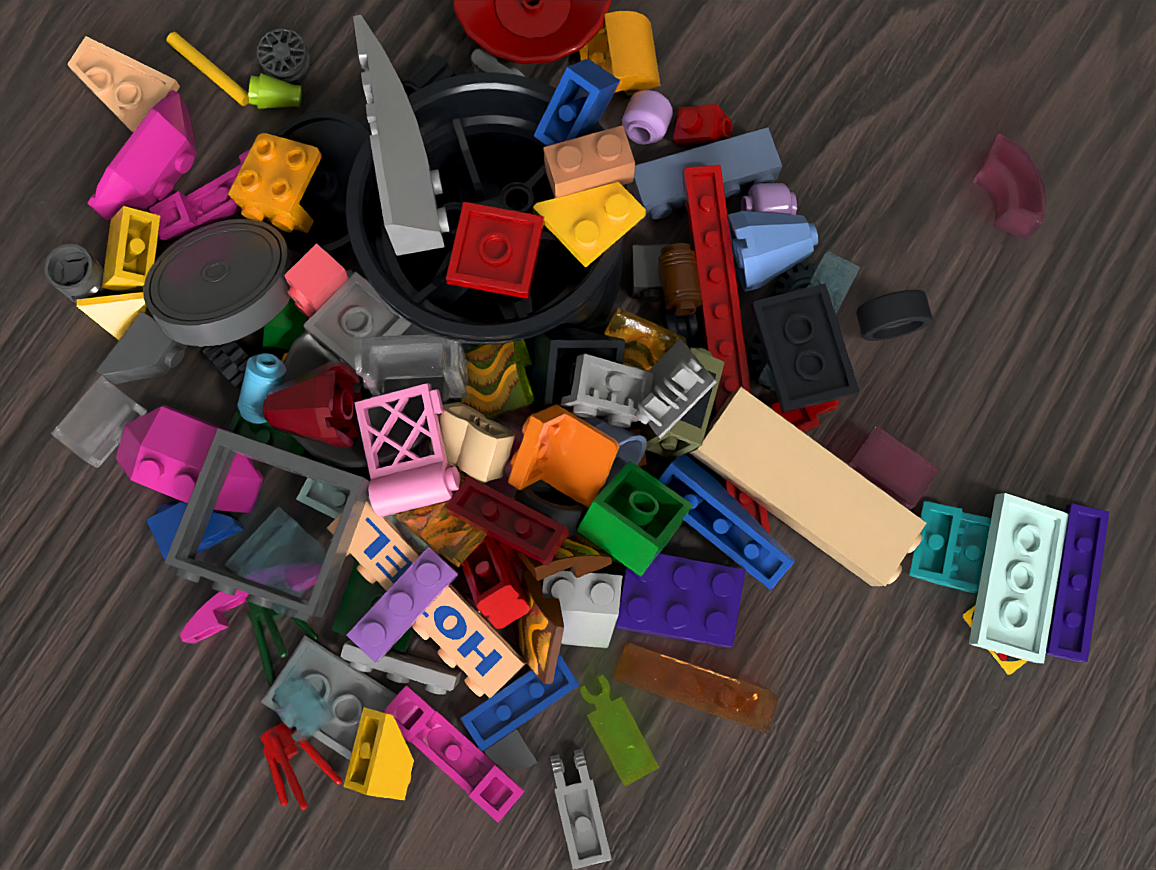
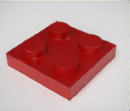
(495, 250)

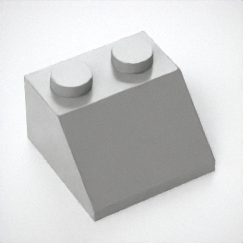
(587, 605)

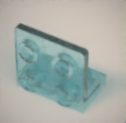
(280, 556)

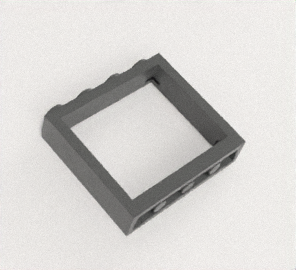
(203, 502)

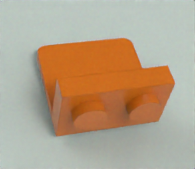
(563, 454)

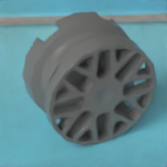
(284, 56)

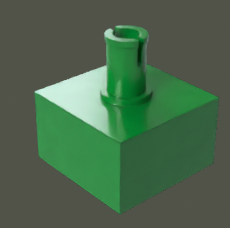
(634, 518)

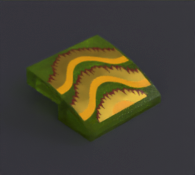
(498, 378)

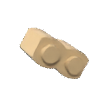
(474, 442)

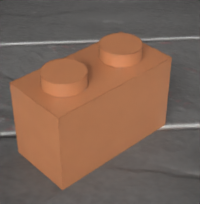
(589, 162)

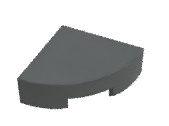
(511, 752)

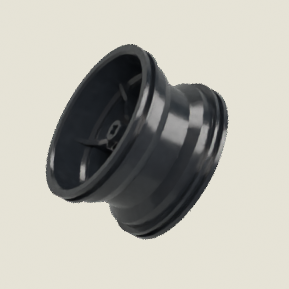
(462, 125)

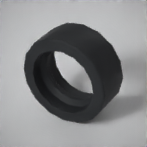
(894, 315)
(553, 504)

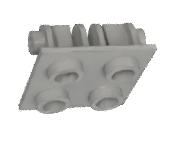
(676, 387)

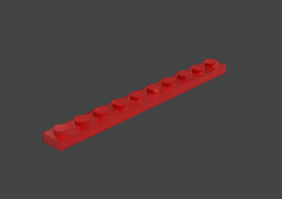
(719, 292)

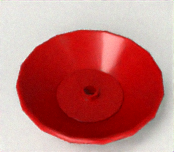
(528, 32)

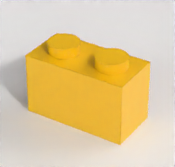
(130, 250)

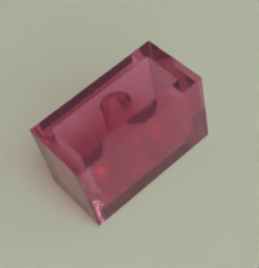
(893, 467)

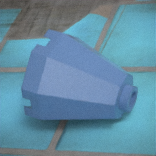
(768, 245)

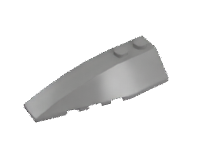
(399, 156)

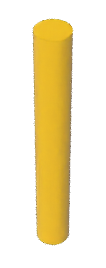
(208, 68)

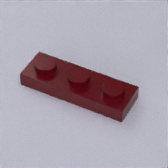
(507, 520)

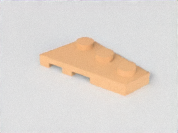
(120, 81)

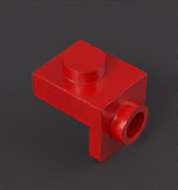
(701, 125)

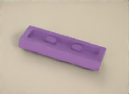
(402, 604)

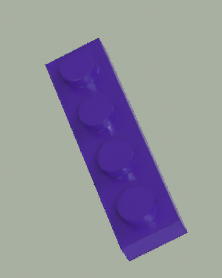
(1078, 583)

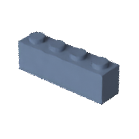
(743, 162)

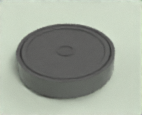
(219, 282)

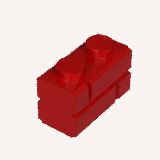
(495, 583)

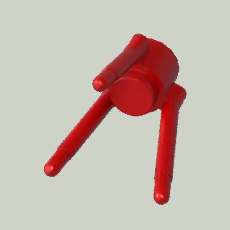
(279, 749)

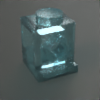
(302, 708)

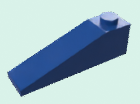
(727, 522)

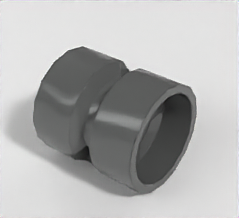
(75, 272)

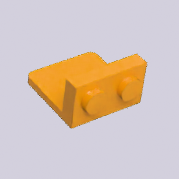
(275, 181)

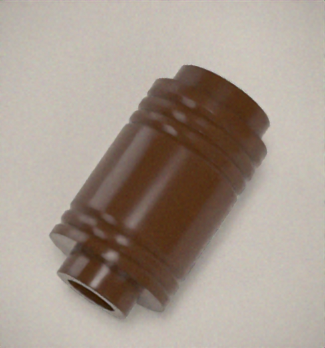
(680, 279)

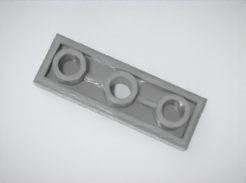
(403, 667)

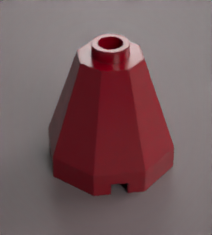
(317, 406)

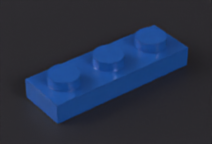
(517, 705)

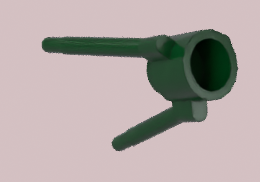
(264, 616)

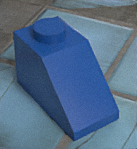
(576, 103)
(168, 518)

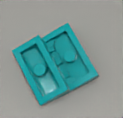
(951, 547)

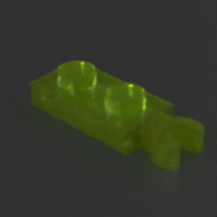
(619, 735)

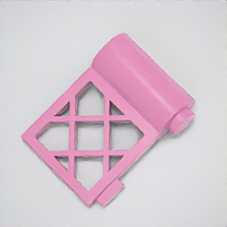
(411, 482)

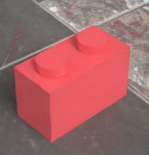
(314, 280)

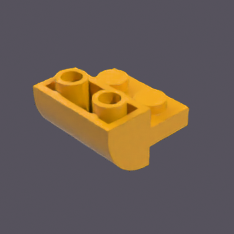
(625, 51)

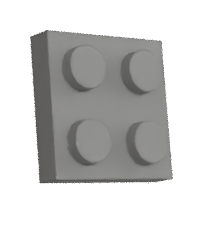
(353, 314)

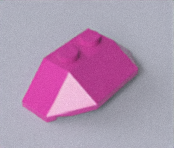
(149, 160)
(169, 451)

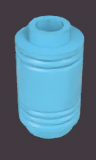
(260, 377)

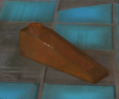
(698, 688)

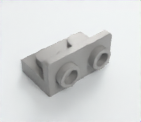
(607, 390)

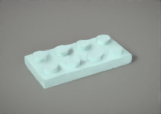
(1019, 578)

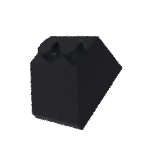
(556, 361)

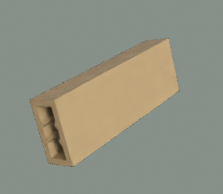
(809, 489)

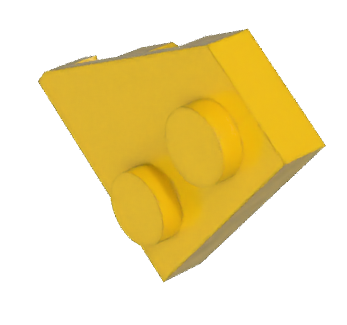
(591, 219)

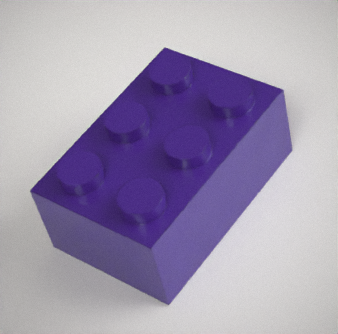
(683, 601)

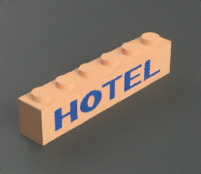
(450, 620)

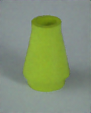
(273, 93)

